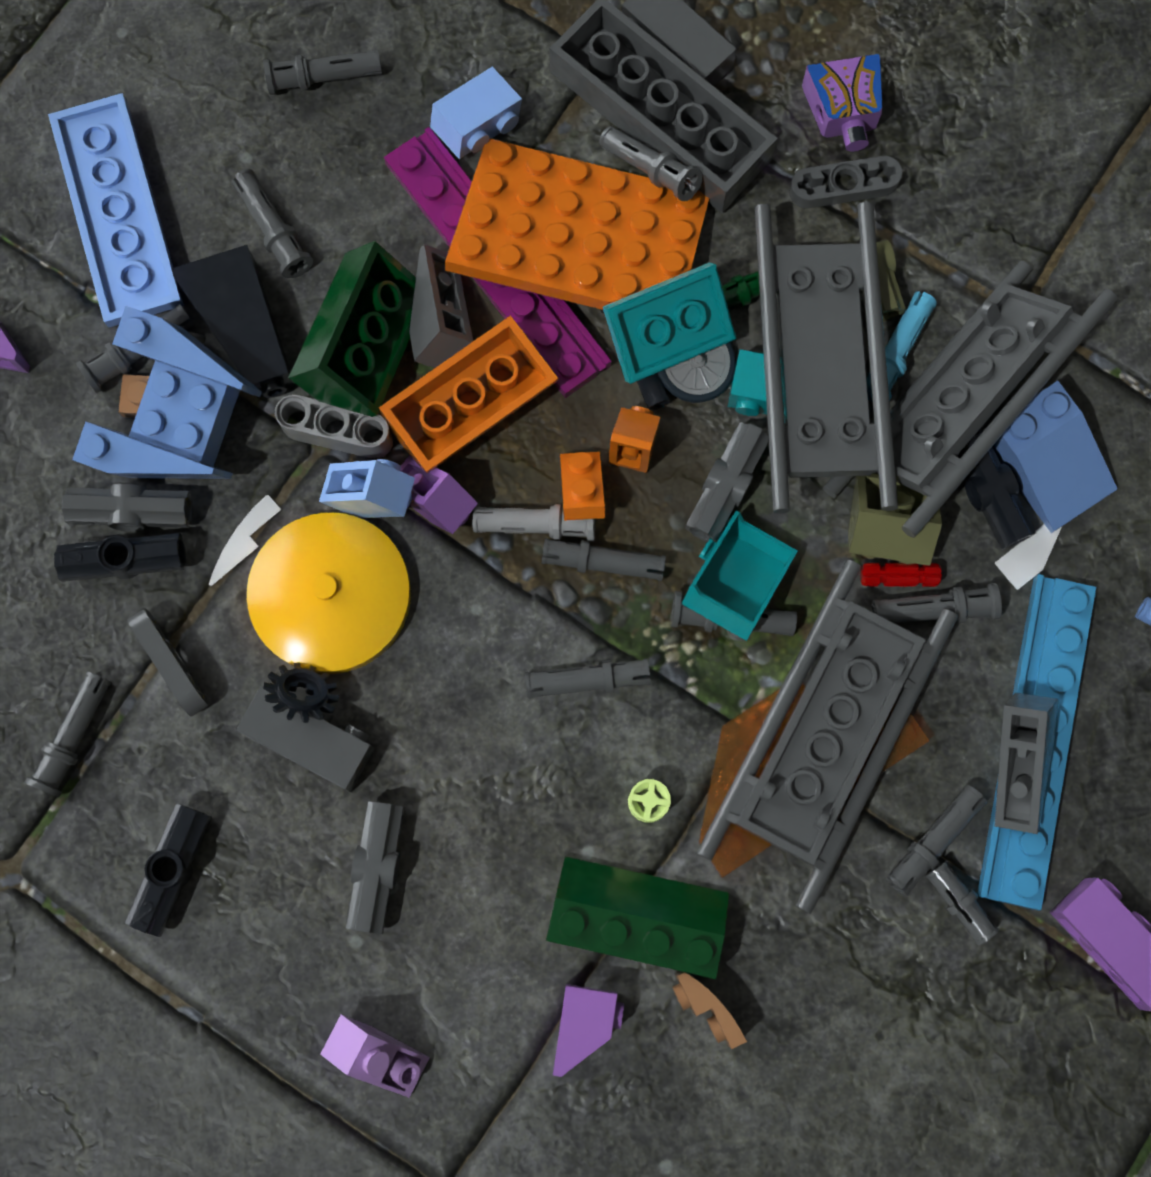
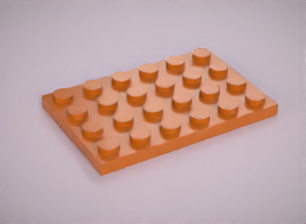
(571, 227)

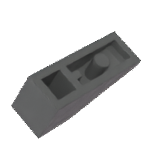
(438, 311)
(1025, 761)

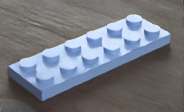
(115, 208)

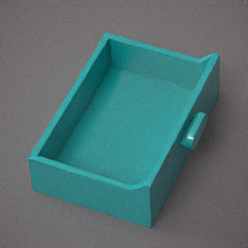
(738, 576)

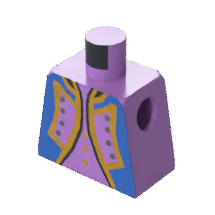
(845, 98)

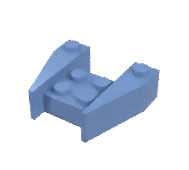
(180, 411)

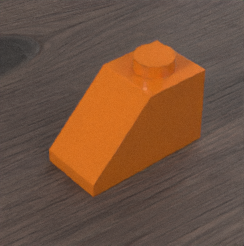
(634, 438)

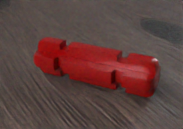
(900, 574)

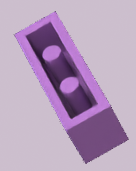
(1110, 936)

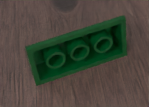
(358, 332)
(639, 917)

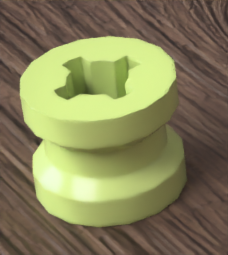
(650, 794)

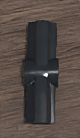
(995, 492)
(96, 558)
(156, 895)

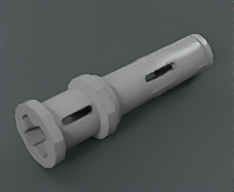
(532, 521)

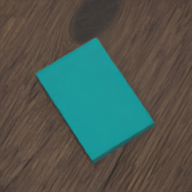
(669, 322)

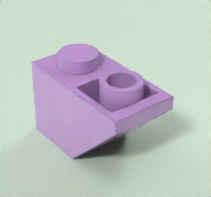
(374, 1056)

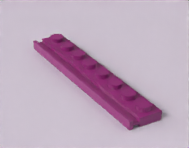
(440, 192)

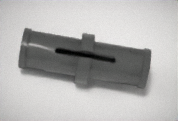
(962, 902)

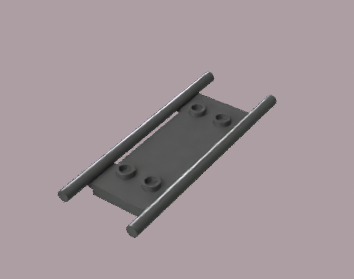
(824, 360)
(972, 381)
(829, 734)

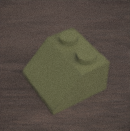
(879, 532)

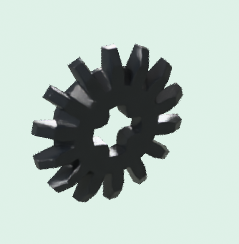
(305, 678)

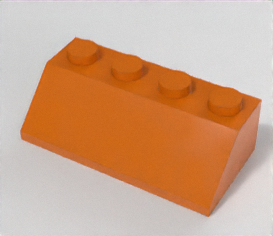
(467, 394)

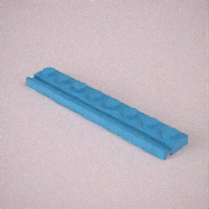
(1050, 667)

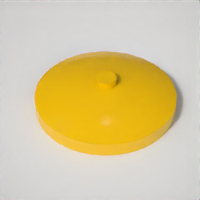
(329, 593)

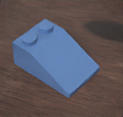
(1055, 458)

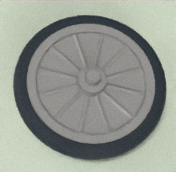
(701, 376)

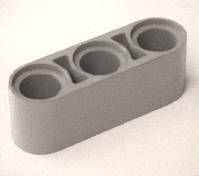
(319, 415)

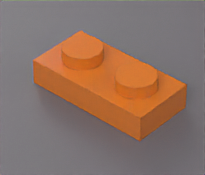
(582, 486)

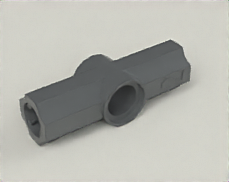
(727, 482)
(127, 507)
(375, 867)

